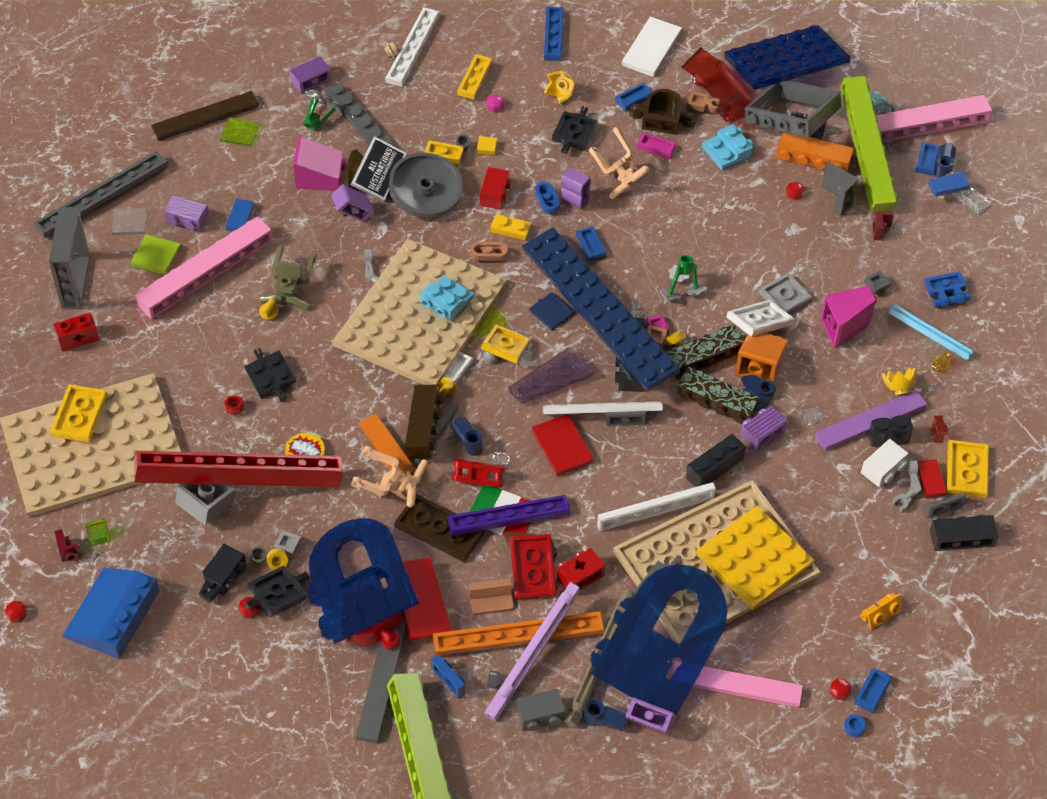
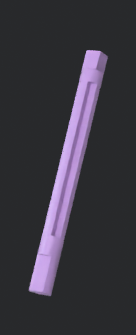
(531, 652)

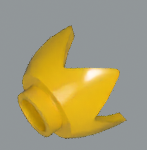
(556, 87)
(900, 383)

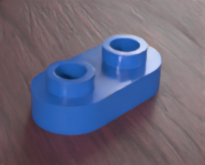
(549, 201)

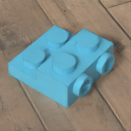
(728, 147)
(445, 297)

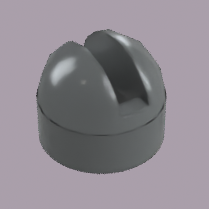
(462, 139)
(255, 552)
(494, 679)

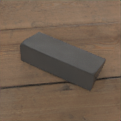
(625, 418)
(944, 505)

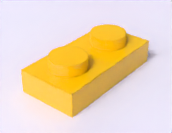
(450, 152)
(510, 227)

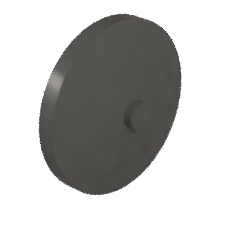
(425, 185)

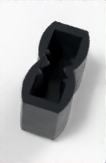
(897, 429)

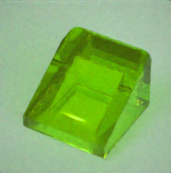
(98, 532)

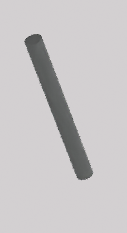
(443, 423)

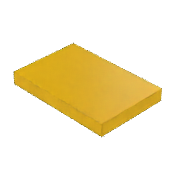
(79, 413)
(967, 468)

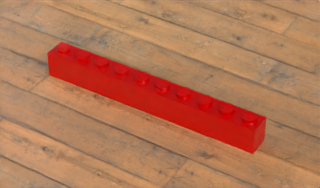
(237, 469)

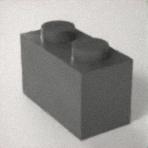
(540, 710)

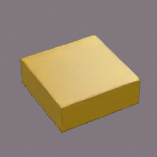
(486, 145)

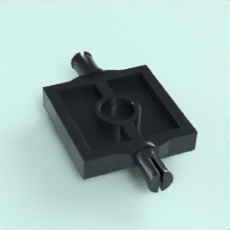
(574, 130)
(270, 374)
(277, 591)

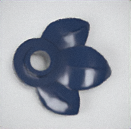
(754, 386)

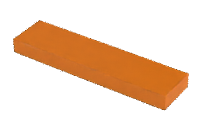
(385, 443)

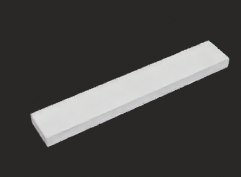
(412, 47)
(602, 407)
(655, 506)

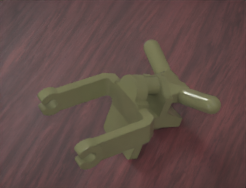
(288, 277)

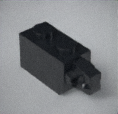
(222, 572)

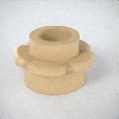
(391, 50)

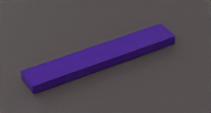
(508, 515)

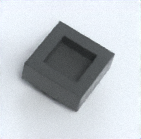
(877, 282)

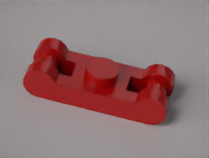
(478, 473)

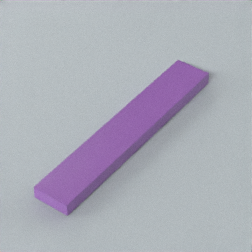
(860, 424)

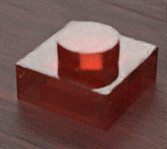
(939, 429)

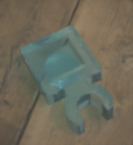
(880, 103)

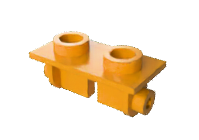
(888, 607)

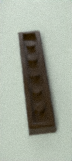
(204, 115)

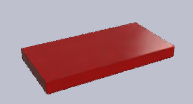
(430, 613)

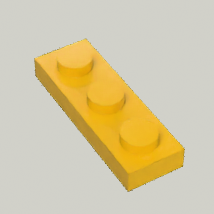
(474, 77)

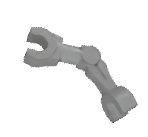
(369, 273)
(905, 499)

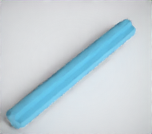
(931, 331)

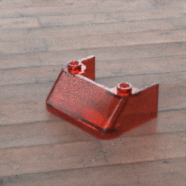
(720, 83)

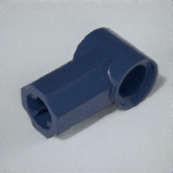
(945, 160)
(468, 435)
(607, 715)

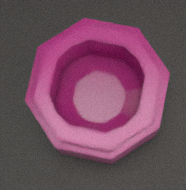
(494, 103)

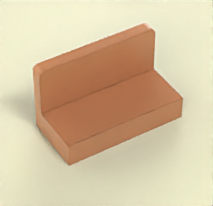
(490, 596)

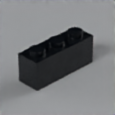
(715, 461)
(964, 532)

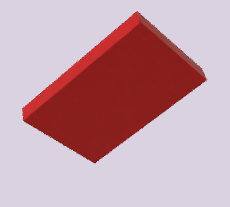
(562, 444)
(532, 566)

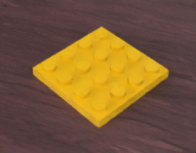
(754, 557)

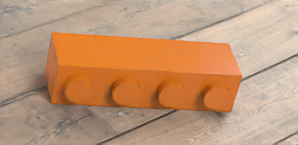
(813, 151)

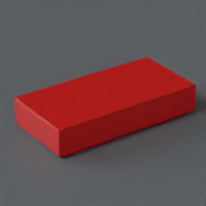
(931, 479)

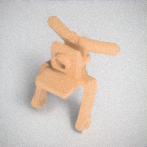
(624, 167)
(398, 483)

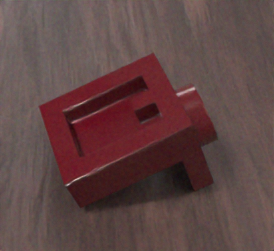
(880, 223)
(67, 550)

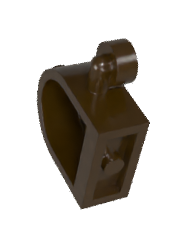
(662, 112)

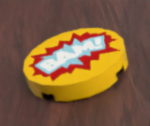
(305, 445)

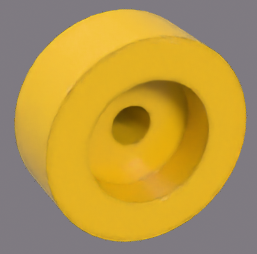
(676, 338)
(277, 558)

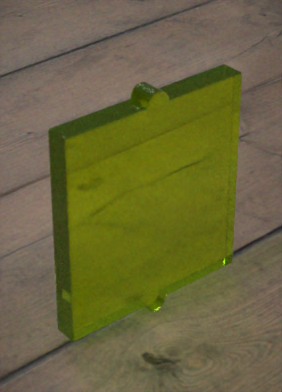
(239, 132)
(492, 318)

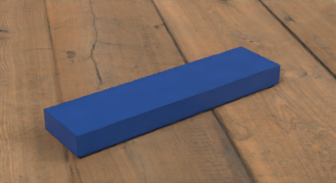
(553, 34)

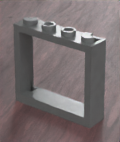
(827, 100)
(69, 268)

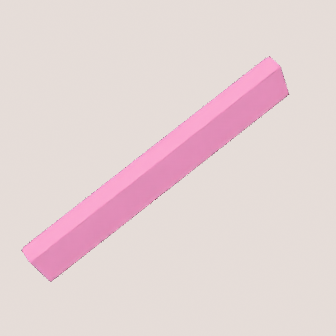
(748, 686)

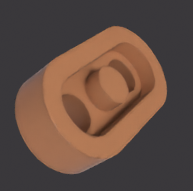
(488, 251)

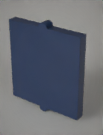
(551, 311)

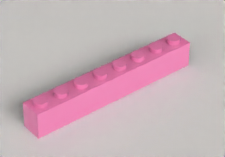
(933, 118)
(204, 268)

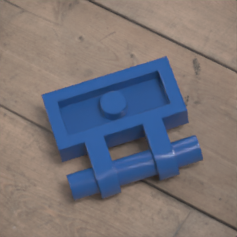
(947, 284)

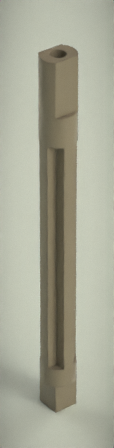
(589, 681)

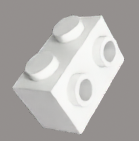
(884, 463)

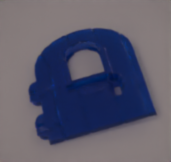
(360, 599)
(640, 657)

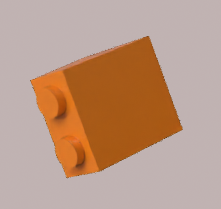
(761, 356)

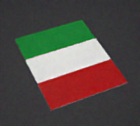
(494, 497)

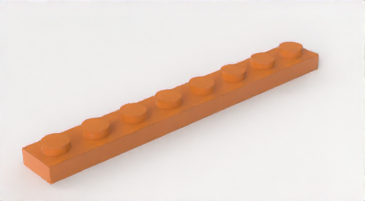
(514, 634)

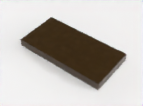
(429, 524)

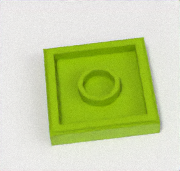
(155, 254)

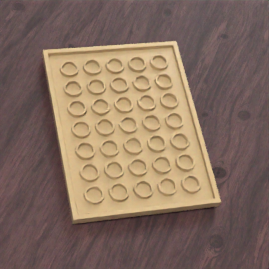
(401, 333)
(68, 471)
(686, 535)

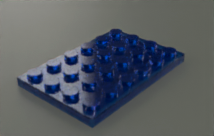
(786, 57)

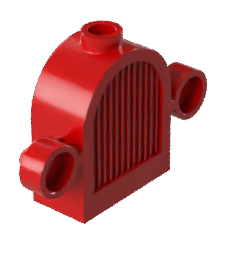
(380, 631)

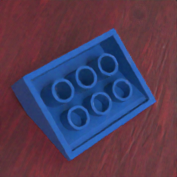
(113, 610)

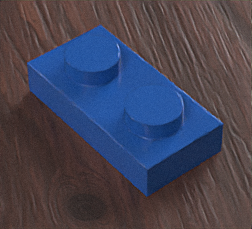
(444, 671)

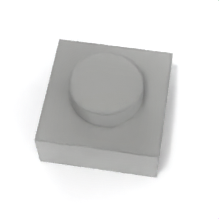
(288, 542)

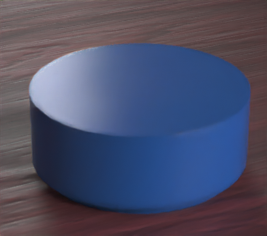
(855, 726)

